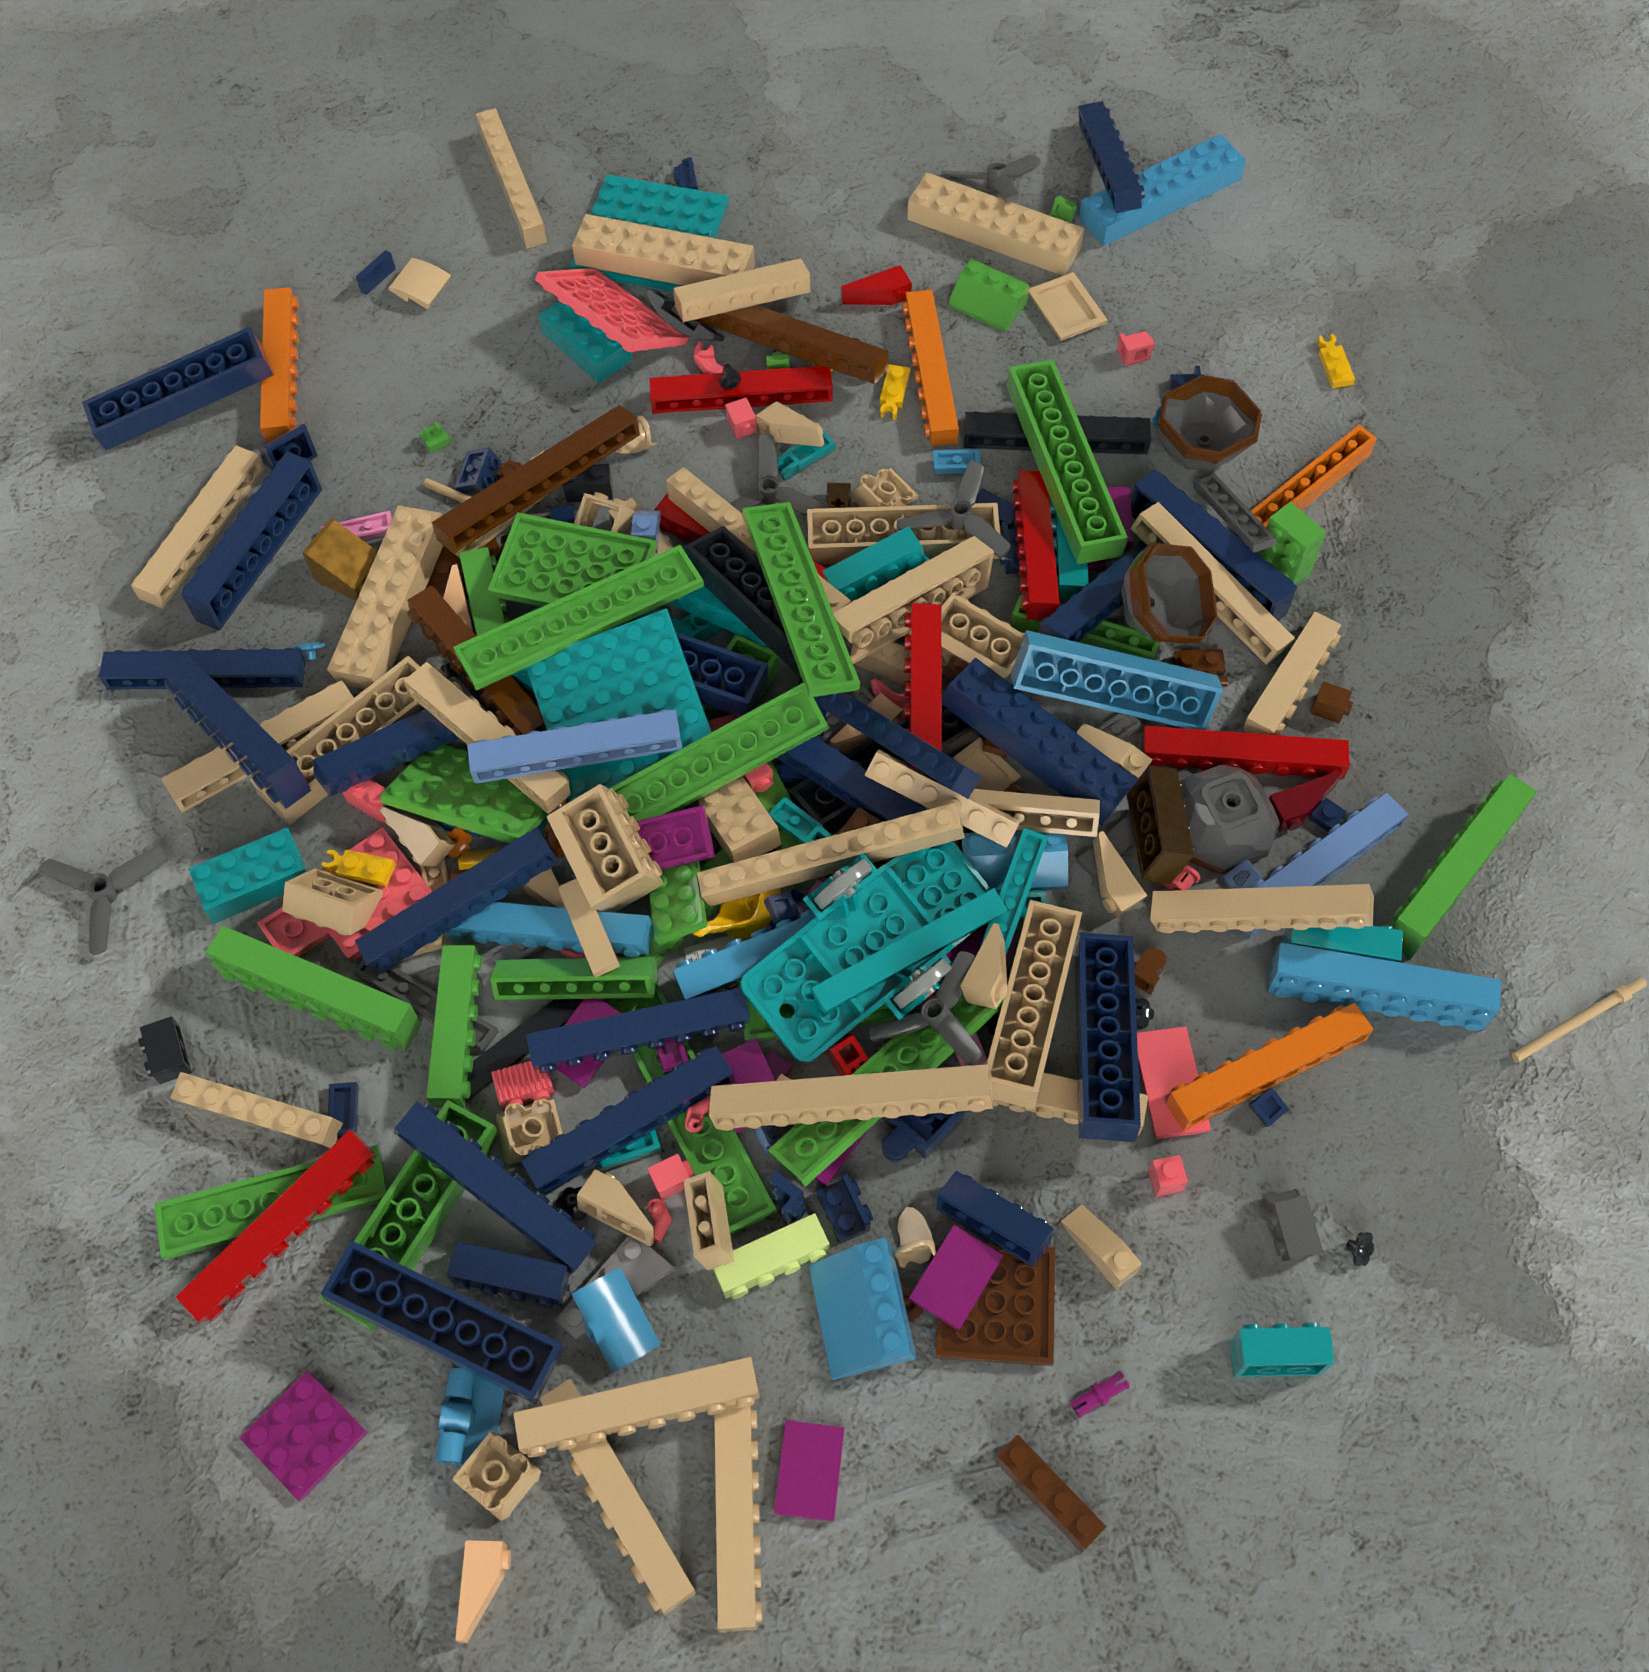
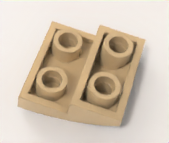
(420, 282)

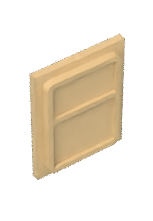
(1067, 306)
(995, 771)

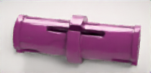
(1099, 1394)

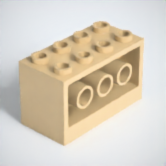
(976, 633)
(605, 849)

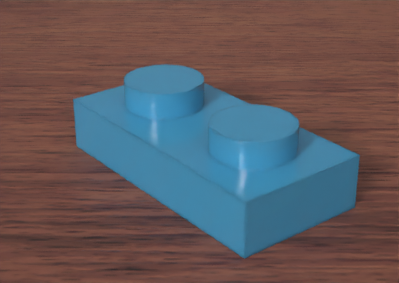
(954, 460)

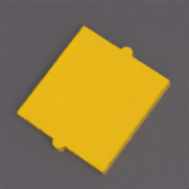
(471, 858)

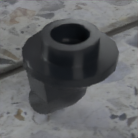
(730, 378)

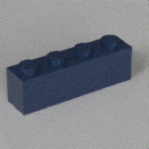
(994, 1218)
(508, 1274)

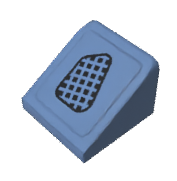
(1242, 876)
(767, 1137)

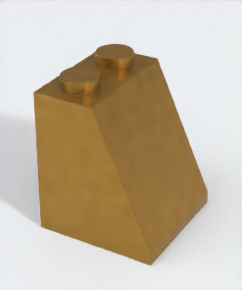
(339, 559)

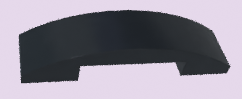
(664, 305)

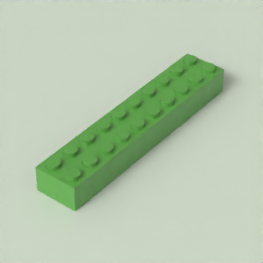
(1066, 462)

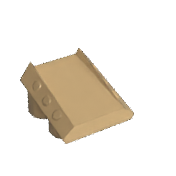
(883, 490)
(527, 1128)
(497, 1476)

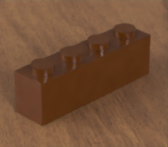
(1049, 1493)

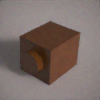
(1332, 702)

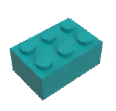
(1281, 1350)

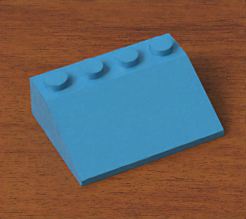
(862, 1309)

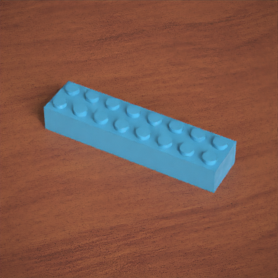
(1167, 189)
(1115, 681)
(1384, 986)

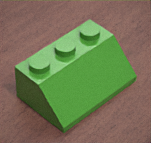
(989, 295)

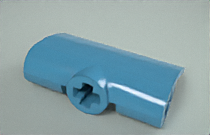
(615, 1320)
(466, 1416)

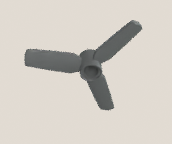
(999, 175)
(769, 473)
(960, 514)
(118, 879)
(938, 1015)

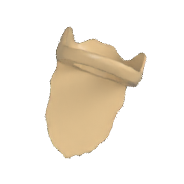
(641, 442)
(915, 1238)

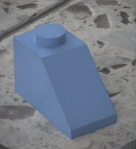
(646, 525)

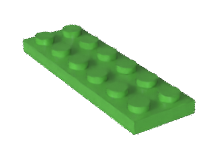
(678, 903)

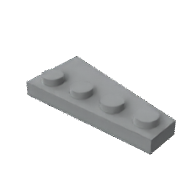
(641, 1268)

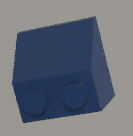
(295, 440)

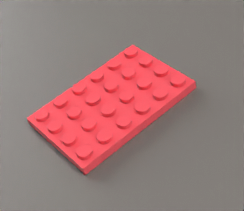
(611, 309)

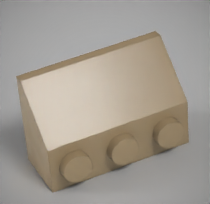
(330, 901)

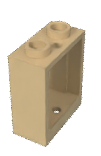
(589, 508)

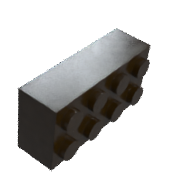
(1160, 825)

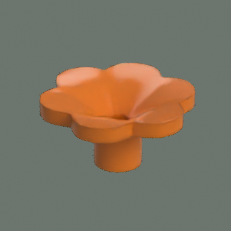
(461, 841)

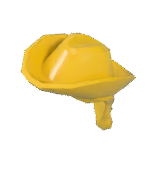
(739, 918)

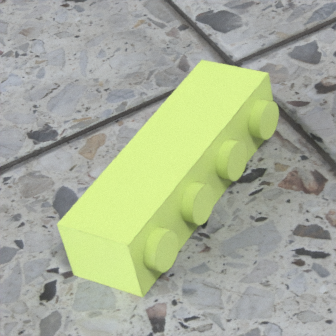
(773, 1255)

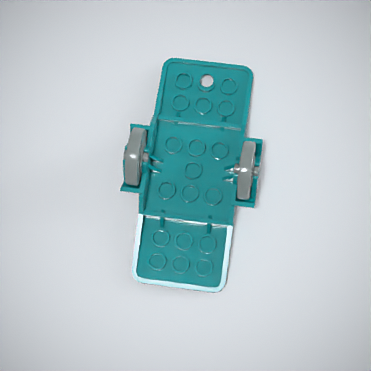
(855, 917)

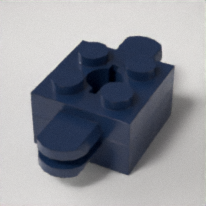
(918, 1133)

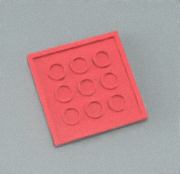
(401, 892)

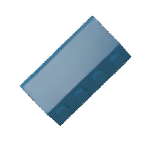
(994, 860)

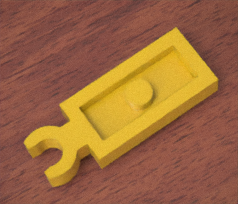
(1335, 363)
(894, 389)
(361, 867)

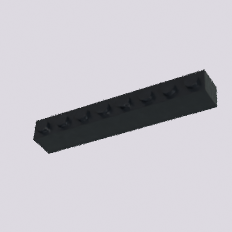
(1103, 433)

